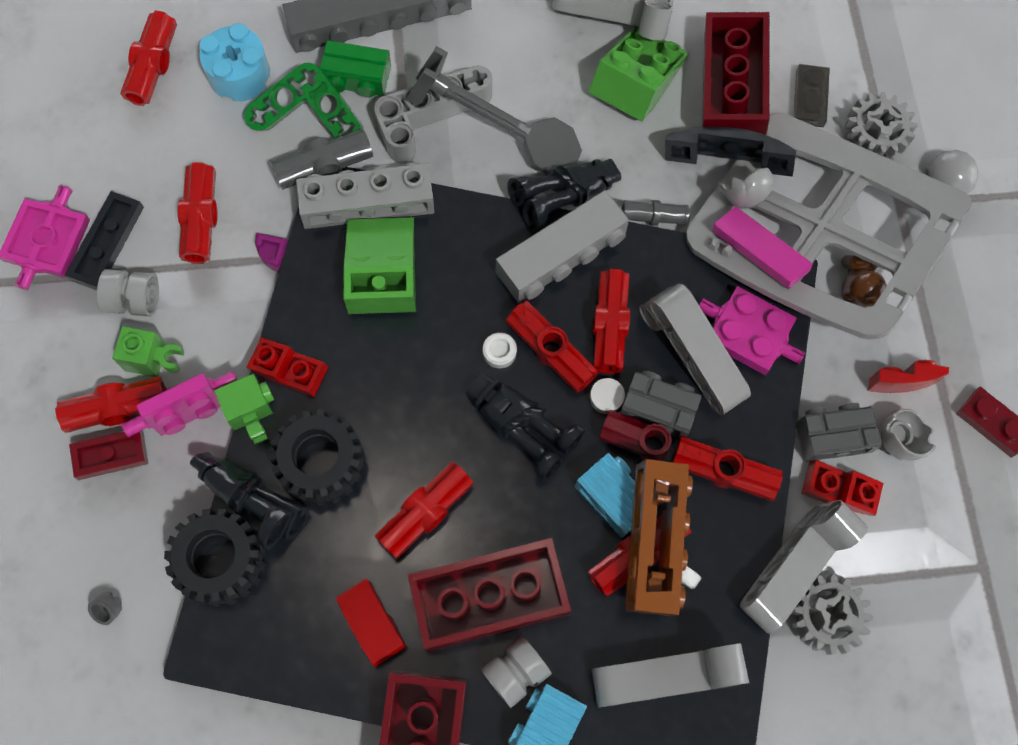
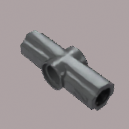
(323, 157)

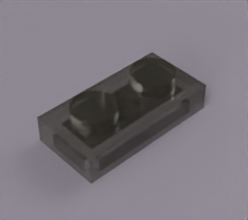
(811, 94)

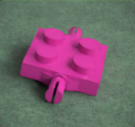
(44, 238)
(753, 330)
(179, 405)

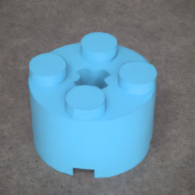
(234, 62)

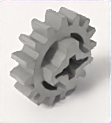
(882, 123)
(846, 621)

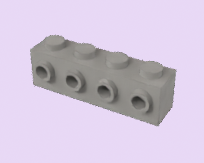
(365, 195)
(561, 247)

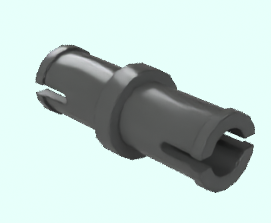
(656, 212)

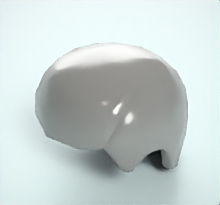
(954, 169)
(749, 190)
(906, 435)

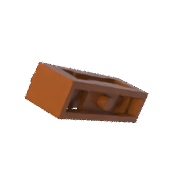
(658, 591)

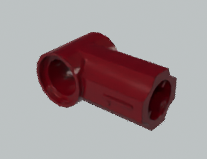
(631, 435)

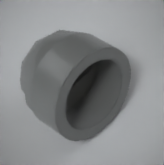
(98, 607)

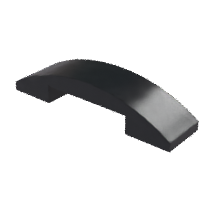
(733, 144)

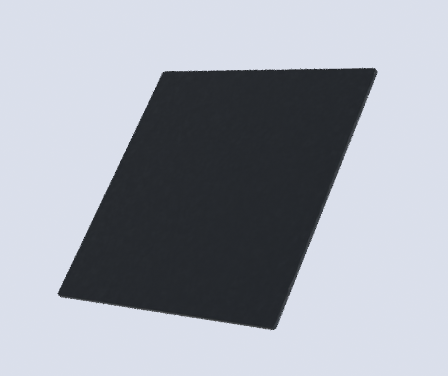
(405, 396)

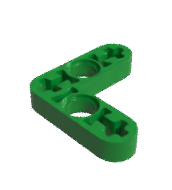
(312, 94)

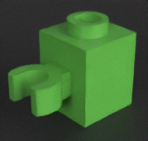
(144, 352)
(245, 404)

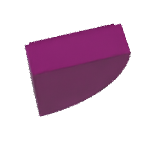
(271, 250)

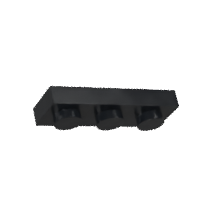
(104, 239)

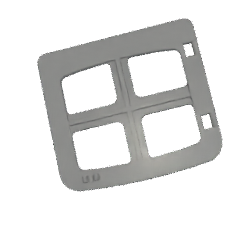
(826, 227)

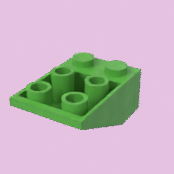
(637, 73)
(380, 266)

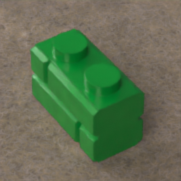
(357, 68)

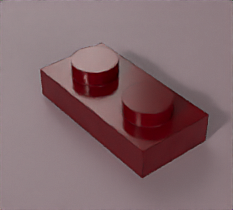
(991, 420)
(107, 454)

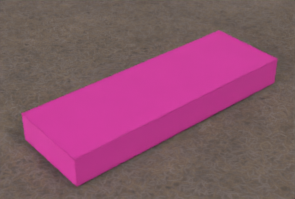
(762, 247)

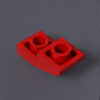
(286, 367)
(916, 377)
(853, 488)
(370, 622)

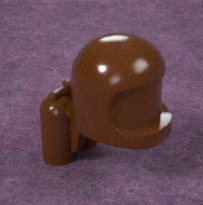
(862, 284)

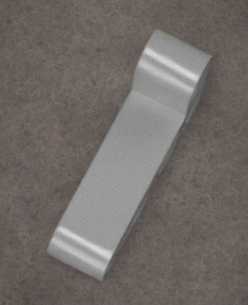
(650, 15)
(436, 108)
(697, 346)
(800, 561)
(670, 676)

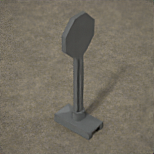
(547, 142)

